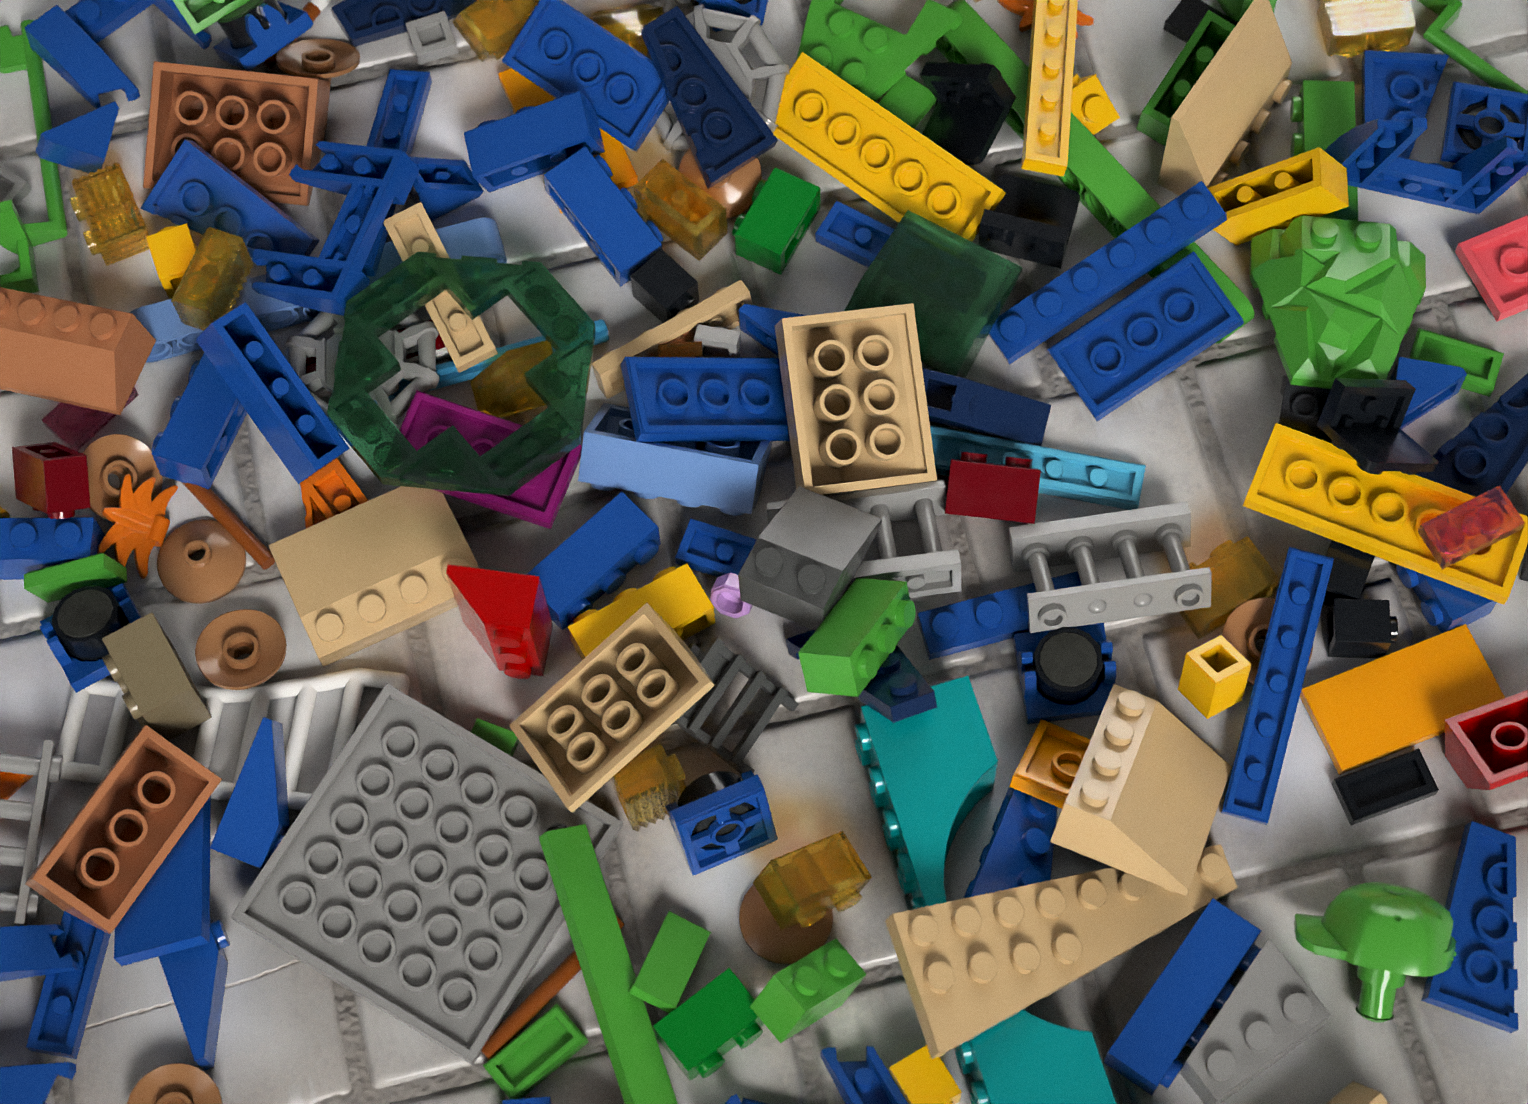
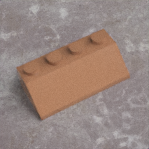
(70, 351)
(124, 831)

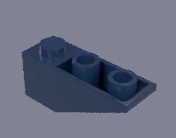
(984, 408)

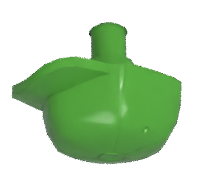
(1386, 934)

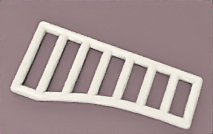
(214, 699)

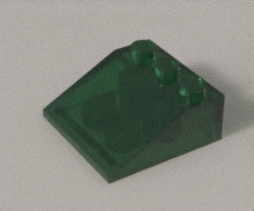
(952, 285)

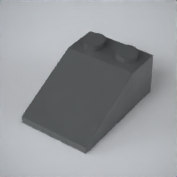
(806, 557)

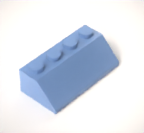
(692, 473)

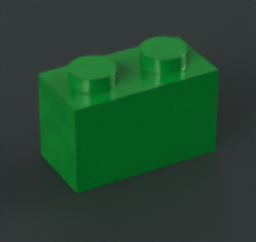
(777, 220)
(709, 1026)

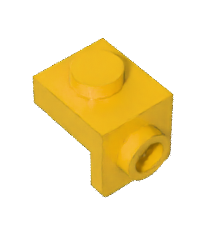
(1091, 103)

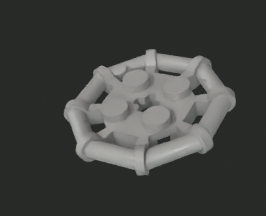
(736, 65)
(417, 333)

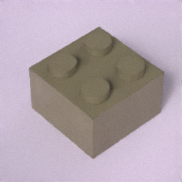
(154, 678)

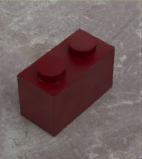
(51, 478)
(993, 489)

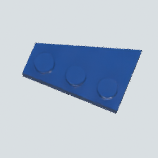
(1399, 85)

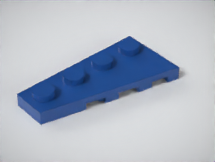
(208, 194)
(1019, 846)
(1481, 906)

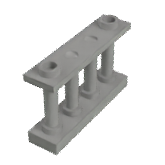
(1107, 537)
(925, 573)
(48, 770)

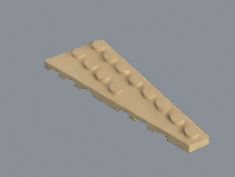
(1009, 948)

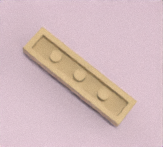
(717, 310)
(463, 337)

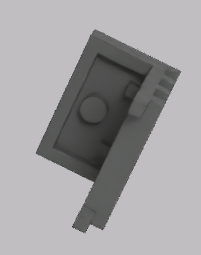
(721, 668)

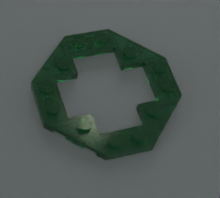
(449, 459)

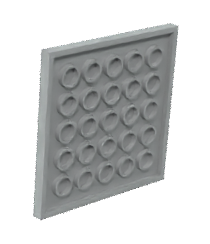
(421, 874)

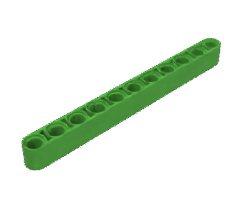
(1091, 170)

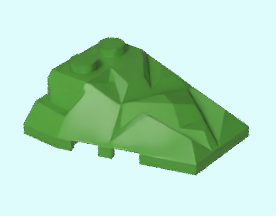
(1337, 296)

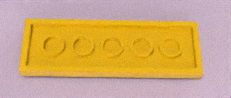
(879, 152)
(1380, 514)

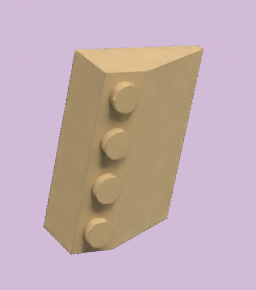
(1228, 103)
(855, 400)
(373, 570)
(611, 706)
(1143, 793)

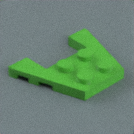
(867, 52)

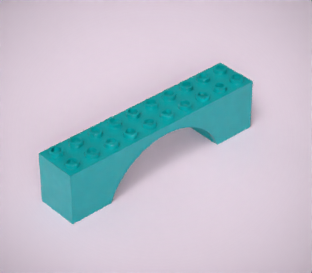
(928, 781)

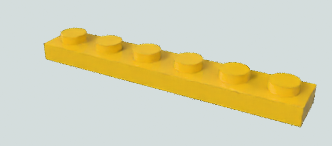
(1050, 86)

